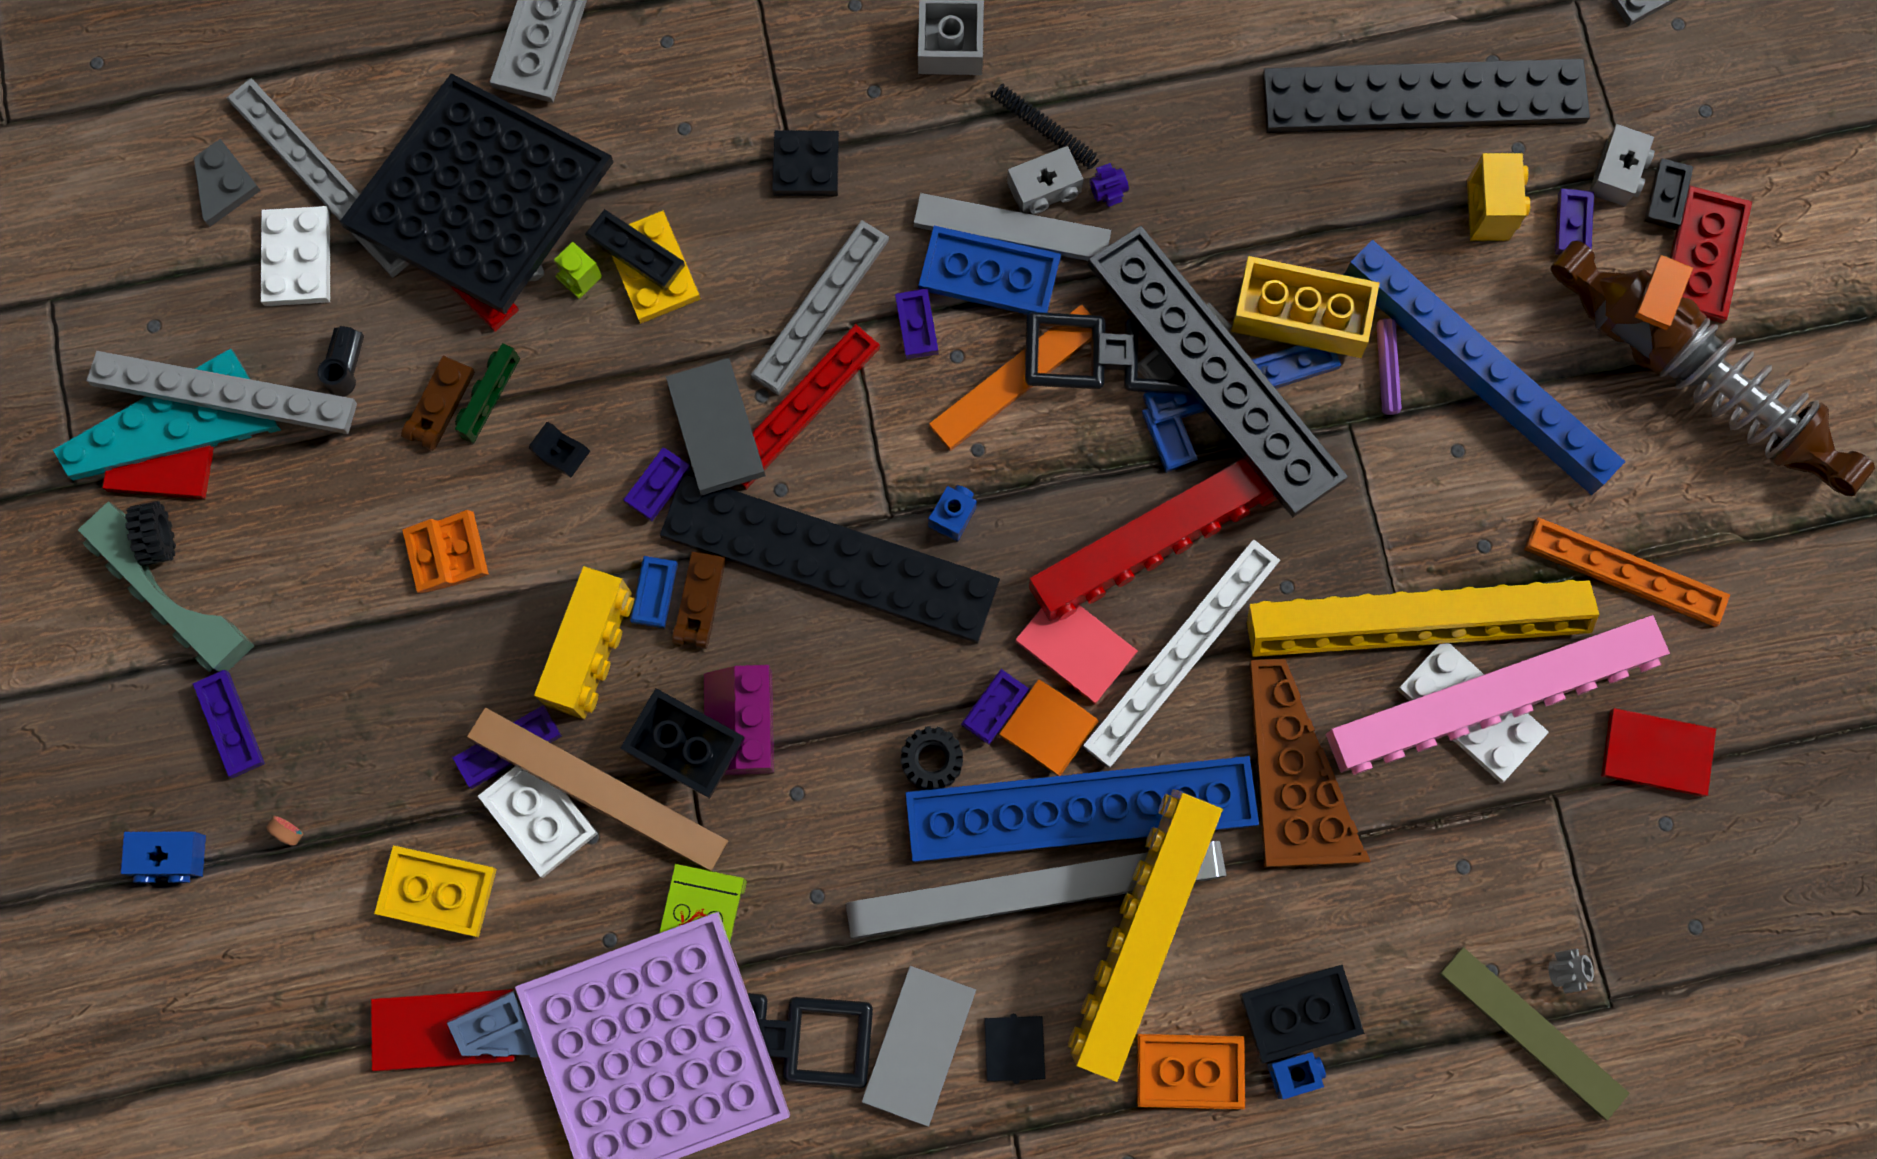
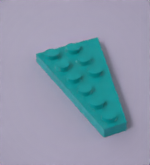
(159, 429)

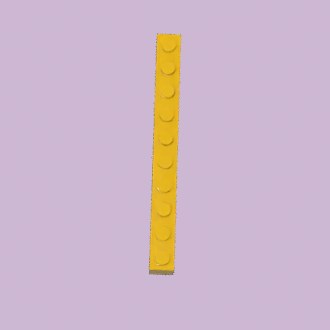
(1422, 618)

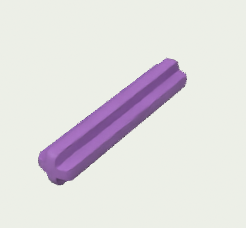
(1388, 366)

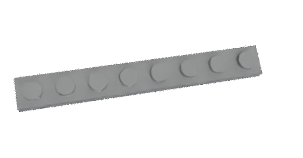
(222, 392)

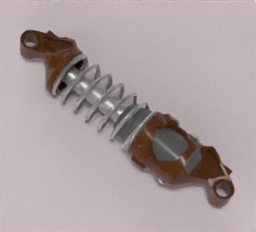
(1697, 358)

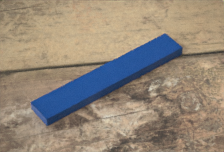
(1279, 368)

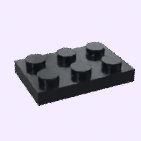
(1301, 1014)

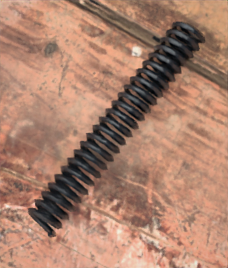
(1006, 94)

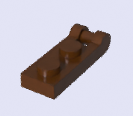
(438, 402)
(699, 599)

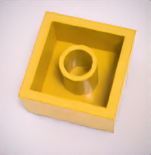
(1497, 196)

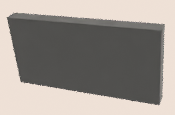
(715, 426)

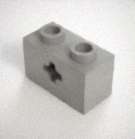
(1627, 149)
(1053, 168)

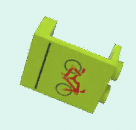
(701, 893)

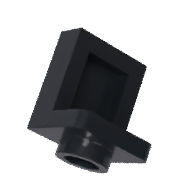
(558, 450)

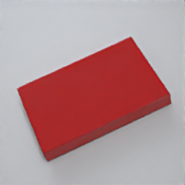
(172, 476)
(1659, 752)

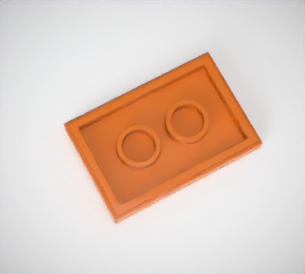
(1190, 1071)

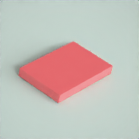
(1078, 650)

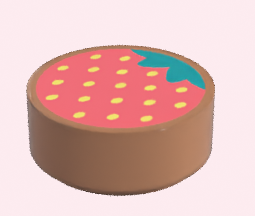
(284, 831)

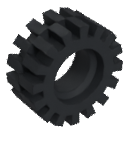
(150, 533)
(923, 739)

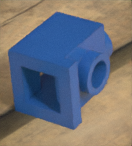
(952, 523)
(1312, 1071)

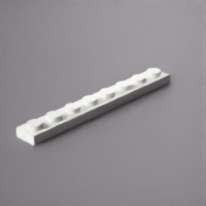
(1181, 654)

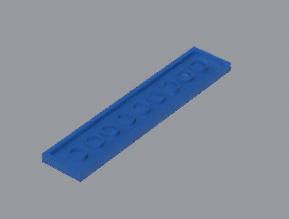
(1071, 808)

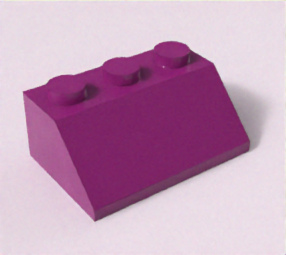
(744, 702)

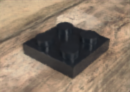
(805, 163)

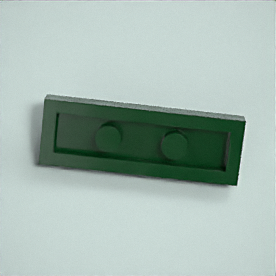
(486, 393)

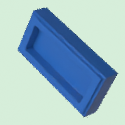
(1170, 439)
(654, 592)

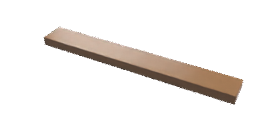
(597, 789)

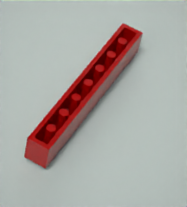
(1148, 540)

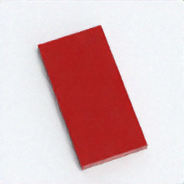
(1712, 244)
(416, 1034)

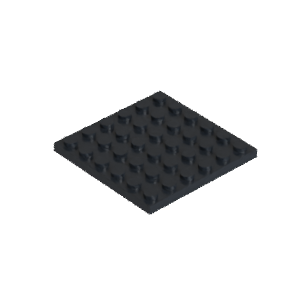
(477, 193)

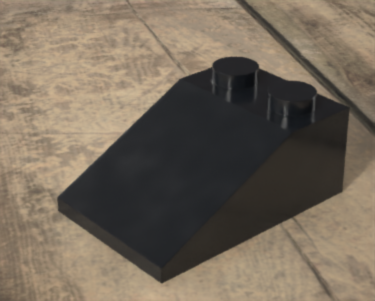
(682, 743)

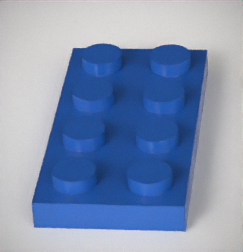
(989, 271)

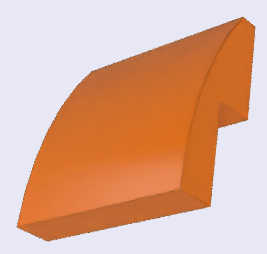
(445, 552)
(1049, 727)

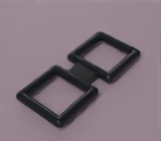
(1108, 352)
(783, 1039)

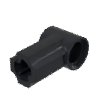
(341, 358)

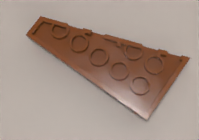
(1298, 792)

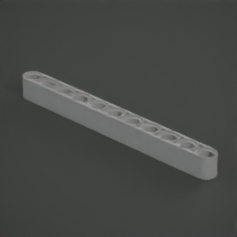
(1007, 894)

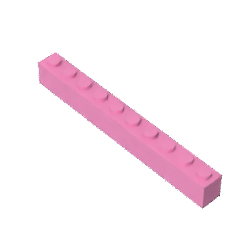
(1497, 694)

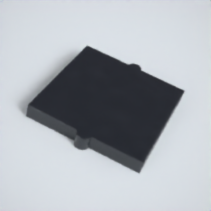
(1014, 1048)

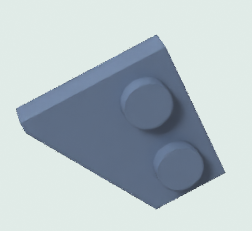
(494, 1029)

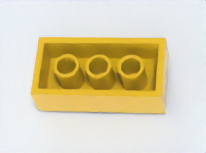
(1305, 307)
(585, 643)

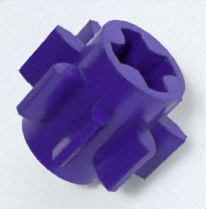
(1109, 184)

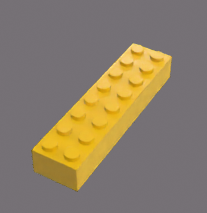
(1144, 934)

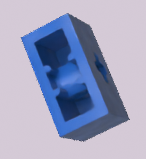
(143, 850)

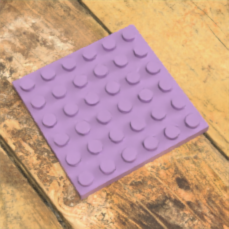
(654, 1047)

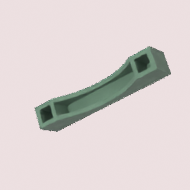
(212, 636)

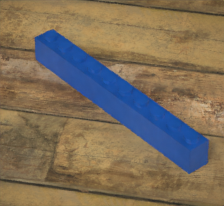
(1486, 370)

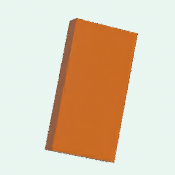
(1663, 292)

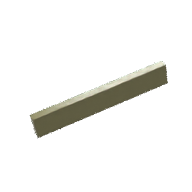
(1534, 1033)

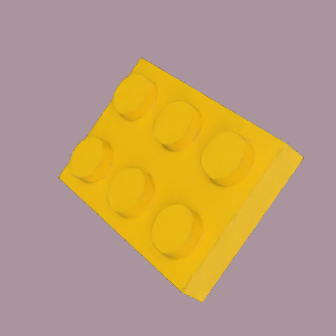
(647, 297)
(435, 891)

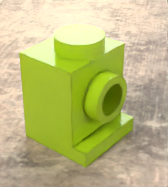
(576, 270)

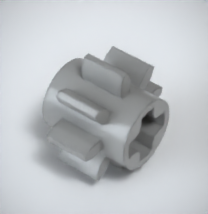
(1571, 971)

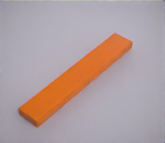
(1007, 384)
(1627, 572)

